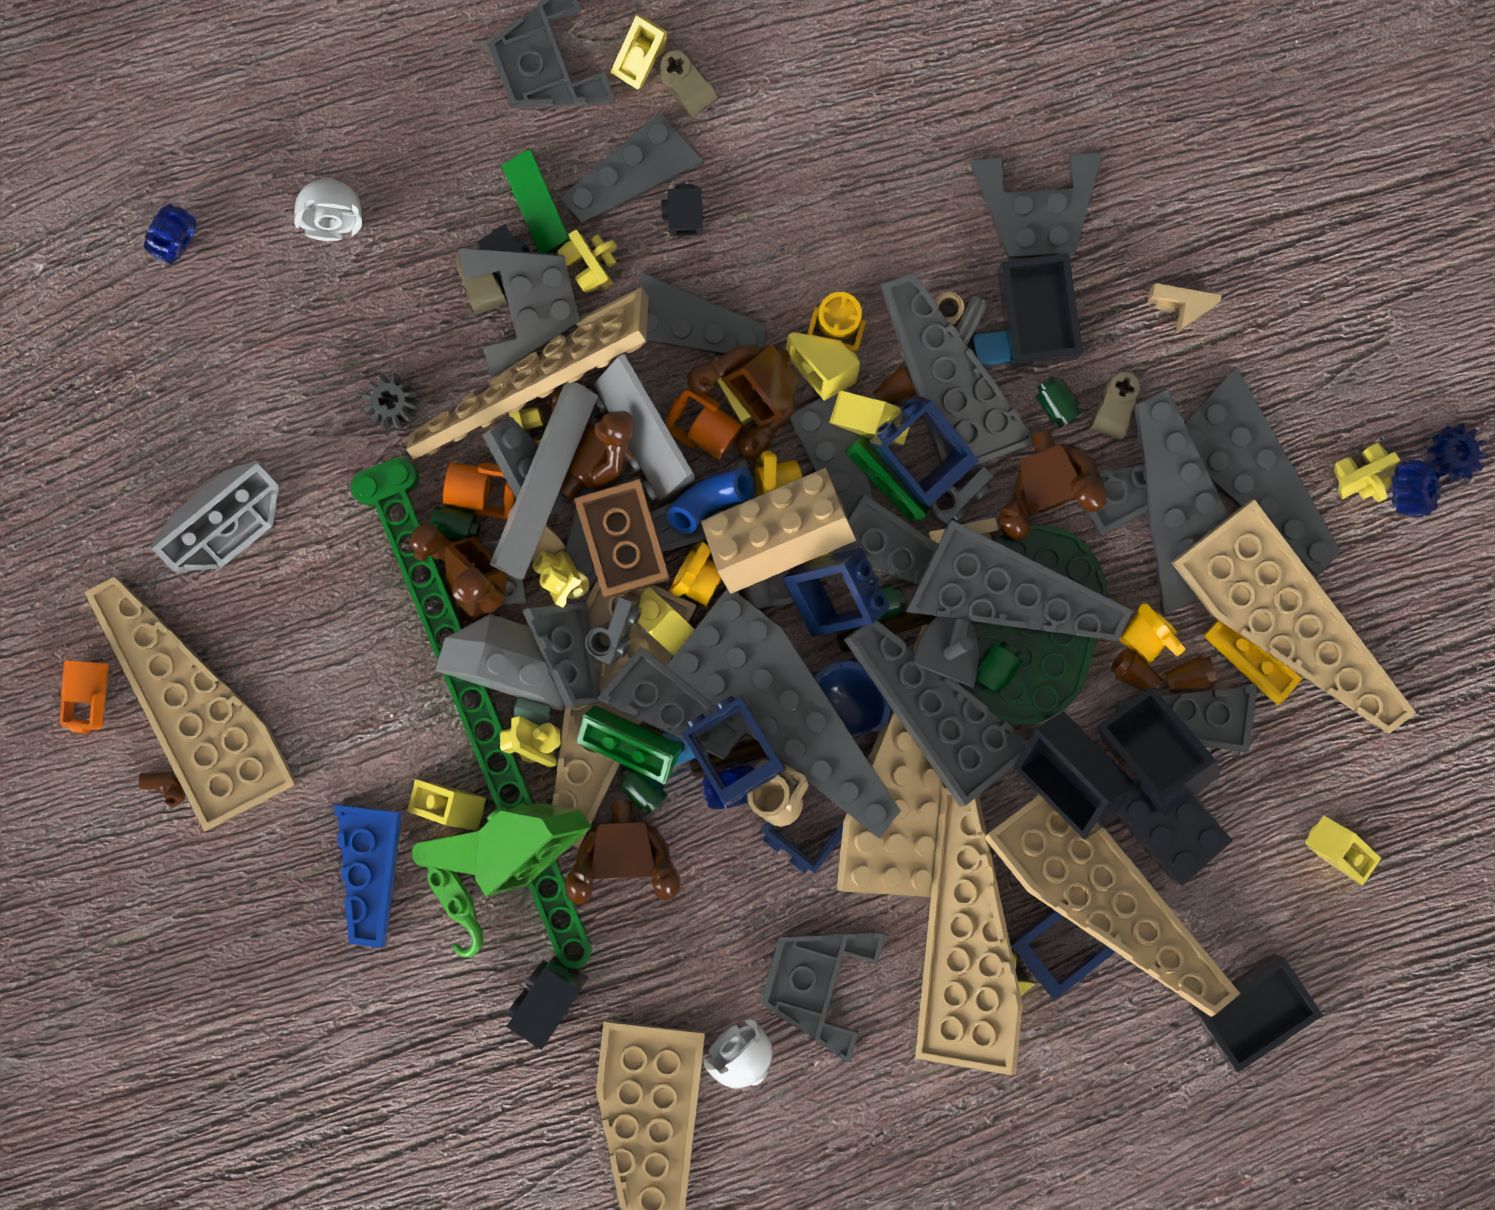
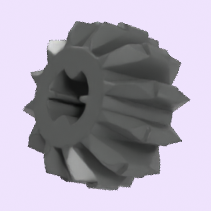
(398, 391)

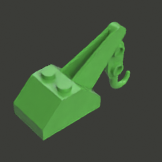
(501, 855)

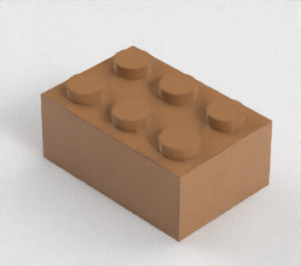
(622, 539)

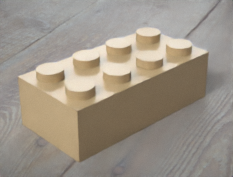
(777, 531)

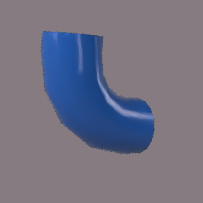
(709, 496)

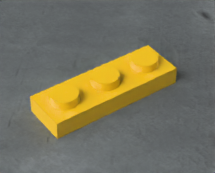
(1261, 668)

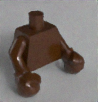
(759, 382)
(600, 453)
(1049, 481)
(469, 575)
(622, 851)

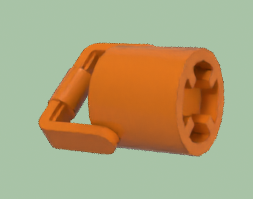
(711, 431)
(470, 488)
(84, 684)

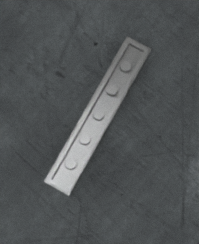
(544, 480)

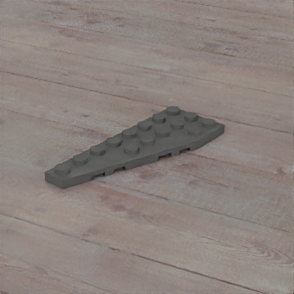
(752, 657)

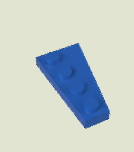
(369, 862)

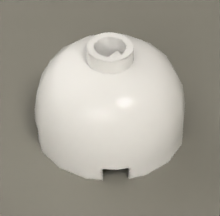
(328, 209)
(740, 1056)

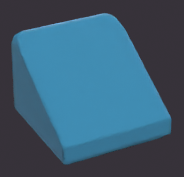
(992, 349)

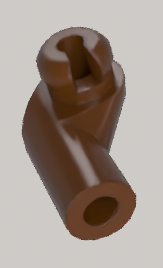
(167, 785)

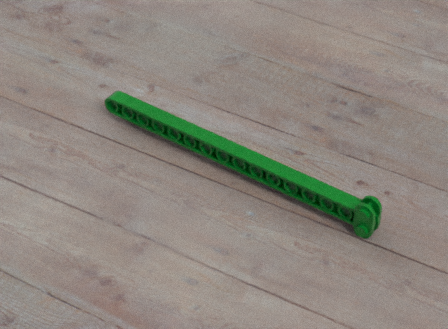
(389, 486)

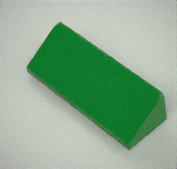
(535, 202)
(882, 475)
(628, 744)

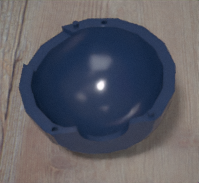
(854, 697)

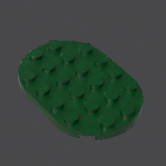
(1052, 661)

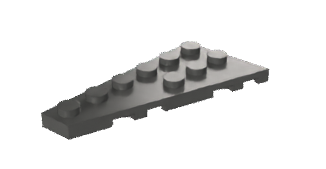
(951, 375)
(1251, 464)
(1179, 492)
(995, 585)
(946, 722)

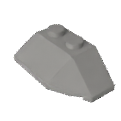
(219, 520)
(500, 658)

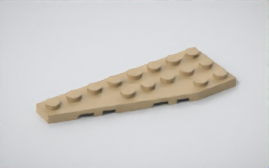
(595, 343)
(1269, 597)
(206, 730)
(581, 772)
(905, 854)
(1109, 899)
(969, 974)
(649, 1110)

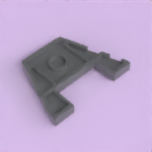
(534, 67)
(1040, 220)
(536, 296)
(804, 980)

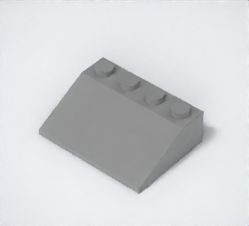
(651, 441)

